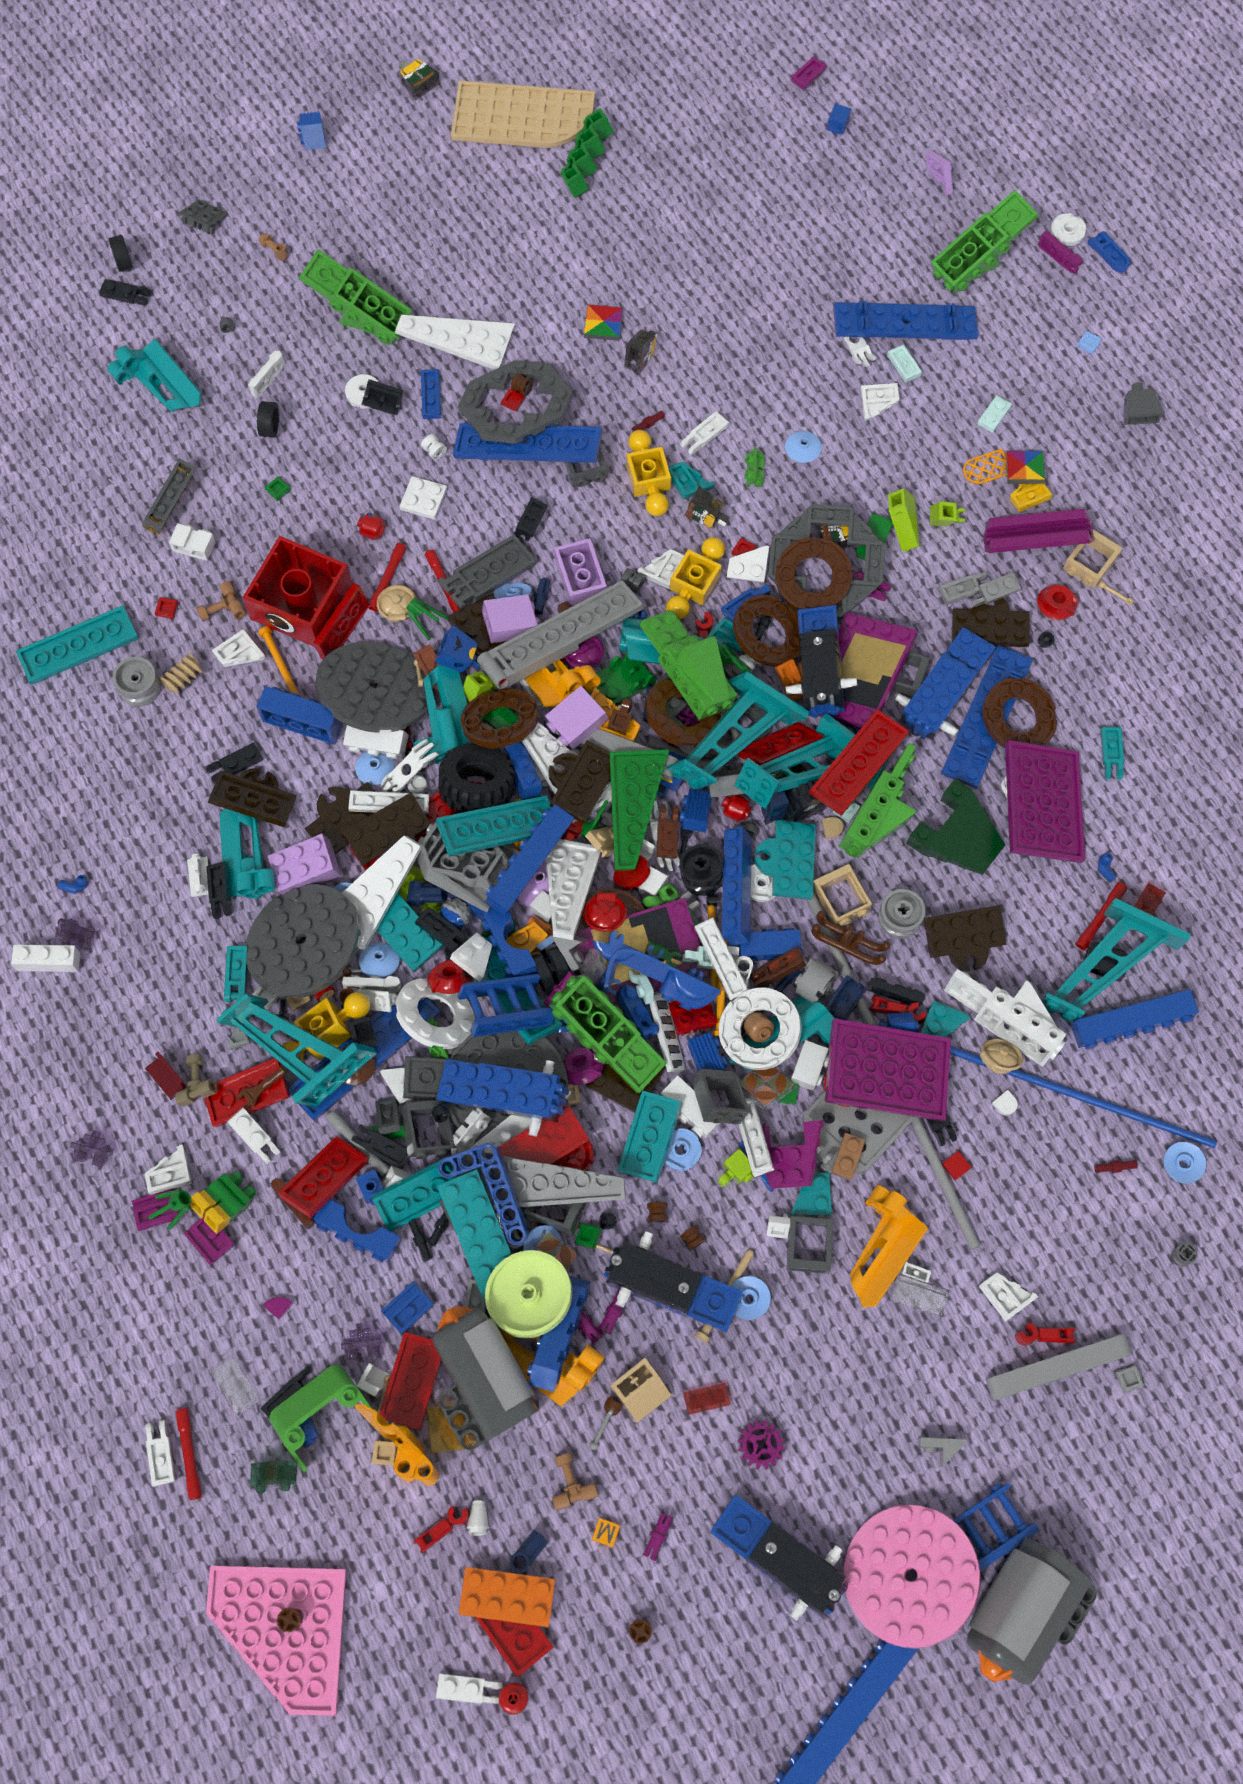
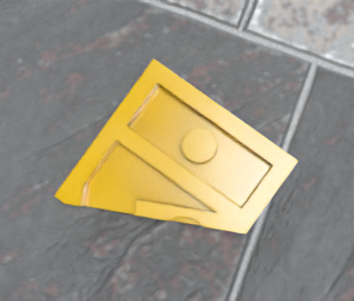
(1029, 496)

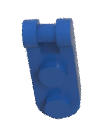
(1110, 252)
(636, 1011)

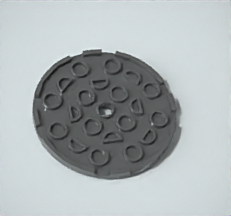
(346, 689)
(307, 968)
(507, 1051)

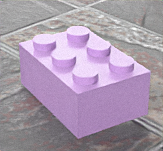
(579, 570)
(304, 864)

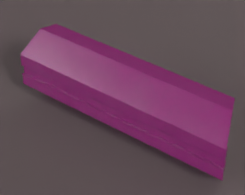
(1038, 531)

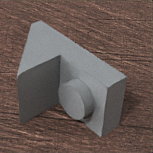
(569, 951)
(947, 1447)

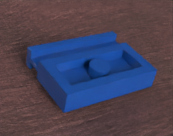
(407, 1308)

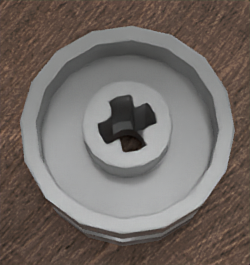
(136, 681)
(901, 913)

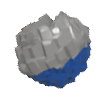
(456, 912)

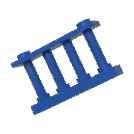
(501, 1021)
(1005, 1542)

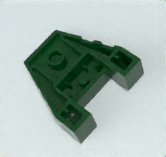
(965, 838)

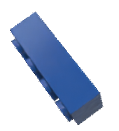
(298, 715)

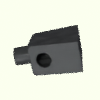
(1141, 406)

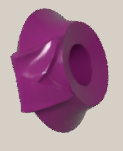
(589, 653)
(582, 1066)

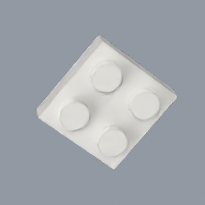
(423, 497)

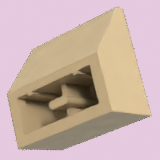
(640, 1390)

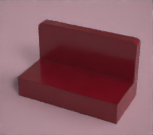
(165, 1076)

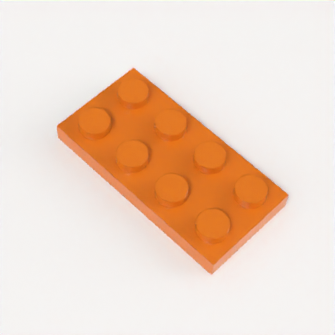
(507, 1597)

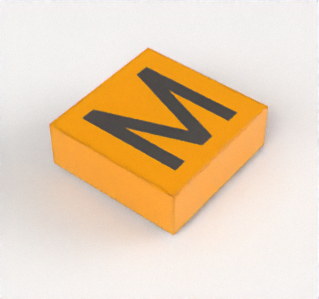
(606, 1532)

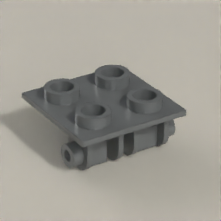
(202, 215)

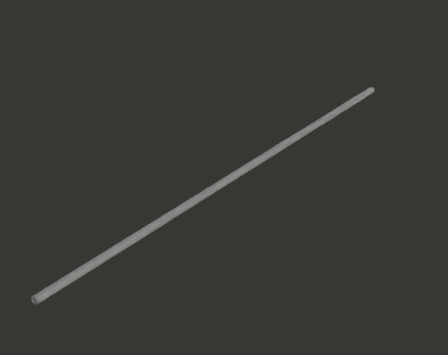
(917, 1122)

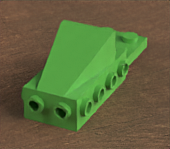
(983, 242)
(356, 297)
(690, 664)
(881, 811)
(606, 1032)

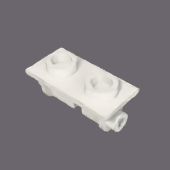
(198, 875)
(380, 999)
(477, 1123)

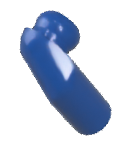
(1104, 867)

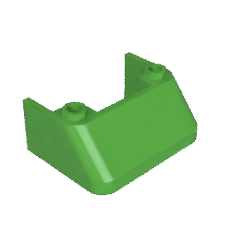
(307, 1401)

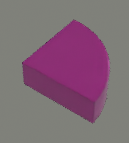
(278, 1306)

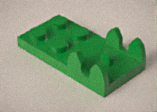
(624, 679)

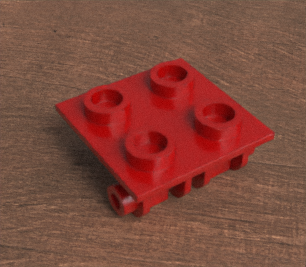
(691, 1020)

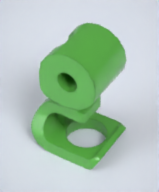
(665, 895)

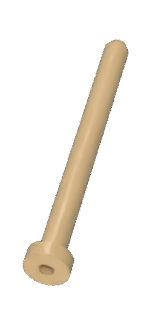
(703, 1334)

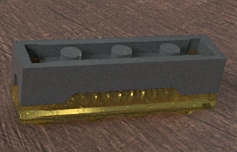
(168, 497)

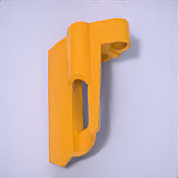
(556, 686)
(895, 1236)
(575, 1373)
(409, 1448)

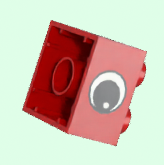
(296, 590)

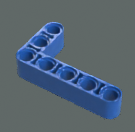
(494, 1185)

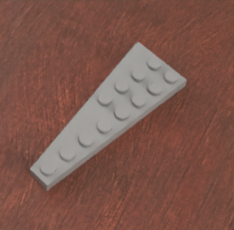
(551, 1184)

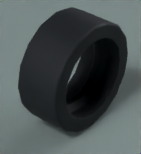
(120, 253)
(267, 419)

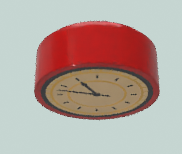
(328, 992)

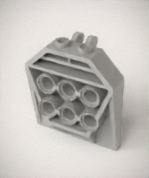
(464, 874)
(844, 1119)

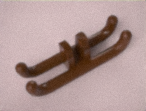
(848, 940)

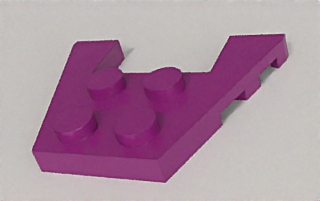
(795, 1163)

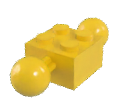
(648, 472)
(695, 577)
(329, 1022)

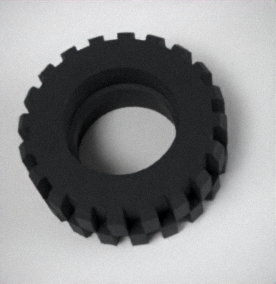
(475, 761)

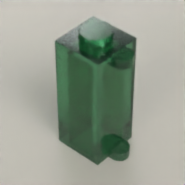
(273, 1474)

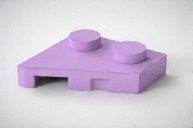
(940, 169)

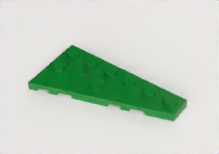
(633, 793)

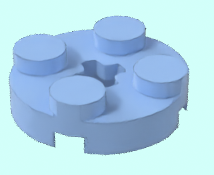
(692, 1147)

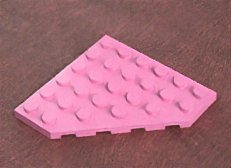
(296, 1665)

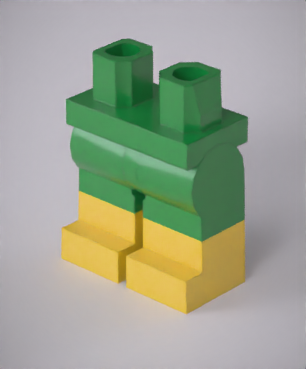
(222, 1201)

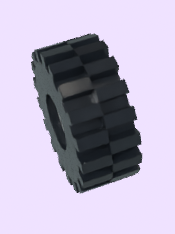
(803, 804)

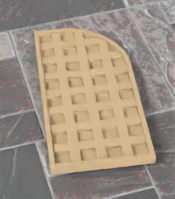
(519, 114)

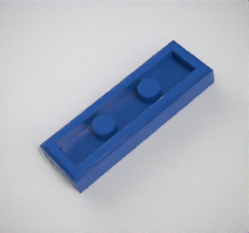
(430, 394)

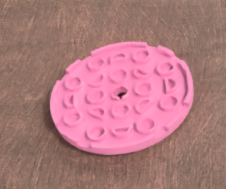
(915, 1611)

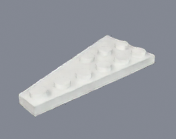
(470, 339)

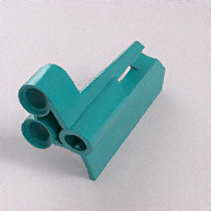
(152, 367)
(637, 643)
(445, 722)
(246, 873)
(814, 1020)

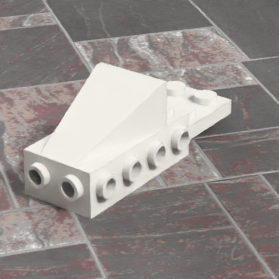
(1022, 1013)

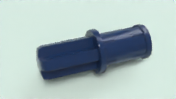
(541, 595)

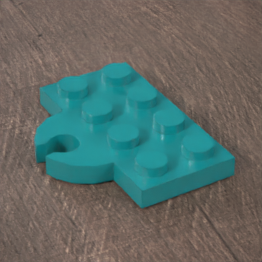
(789, 859)

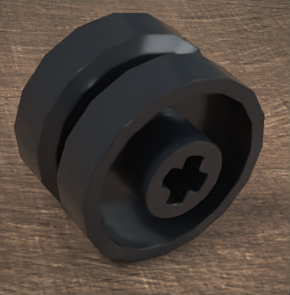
(701, 869)
(553, 969)

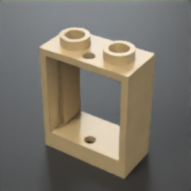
(1103, 546)
(833, 878)

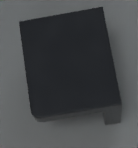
(363, 1032)

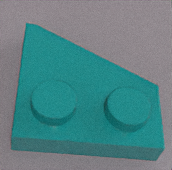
(687, 480)
(724, 634)
(943, 1020)
(816, 1198)

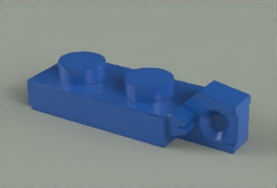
(731, 607)

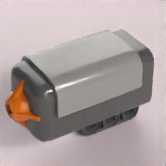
(485, 1376)
(1027, 1611)

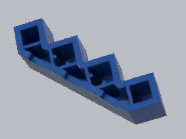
(555, 1345)

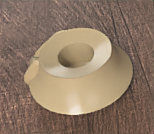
(393, 602)
(1001, 1056)

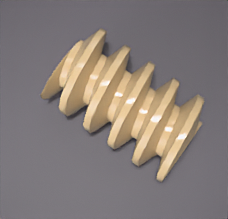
(181, 673)

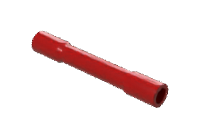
(395, 559)
(435, 565)
(1089, 933)
(192, 1478)

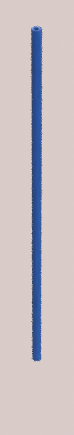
(1089, 1099)

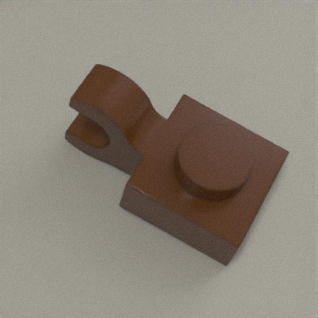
(621, 720)

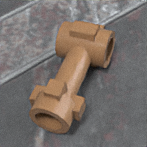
(279, 249)

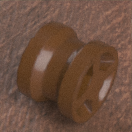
(521, 384)
(657, 1212)
(693, 1237)
(285, 1618)
(641, 1630)

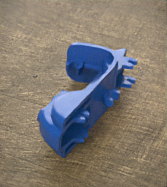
(675, 985)

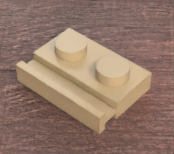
(602, 840)

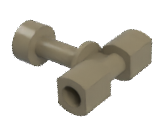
(196, 1086)

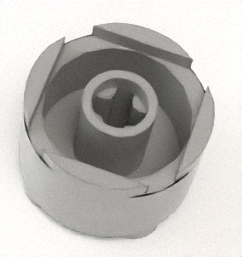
(816, 981)

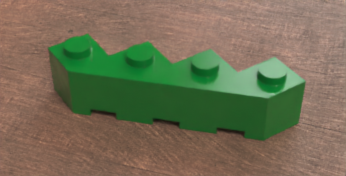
(587, 147)

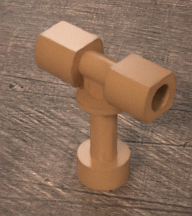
(228, 602)
(574, 1491)

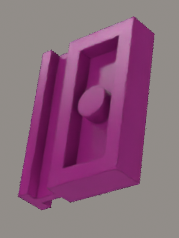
(148, 1205)
(207, 1242)

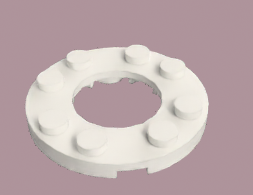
(740, 1008)
(422, 1031)

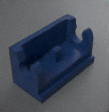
(776, 808)
(846, 998)

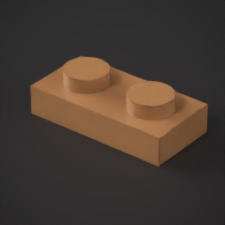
(848, 1156)

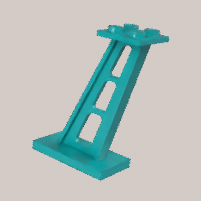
(752, 692)
(760, 784)
(1128, 919)
(318, 1085)

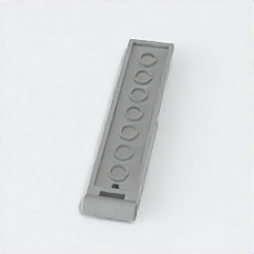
(558, 635)

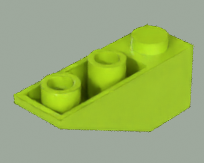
(904, 518)

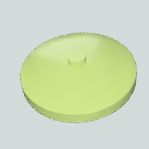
(528, 1294)

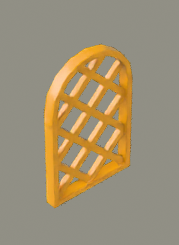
(982, 469)

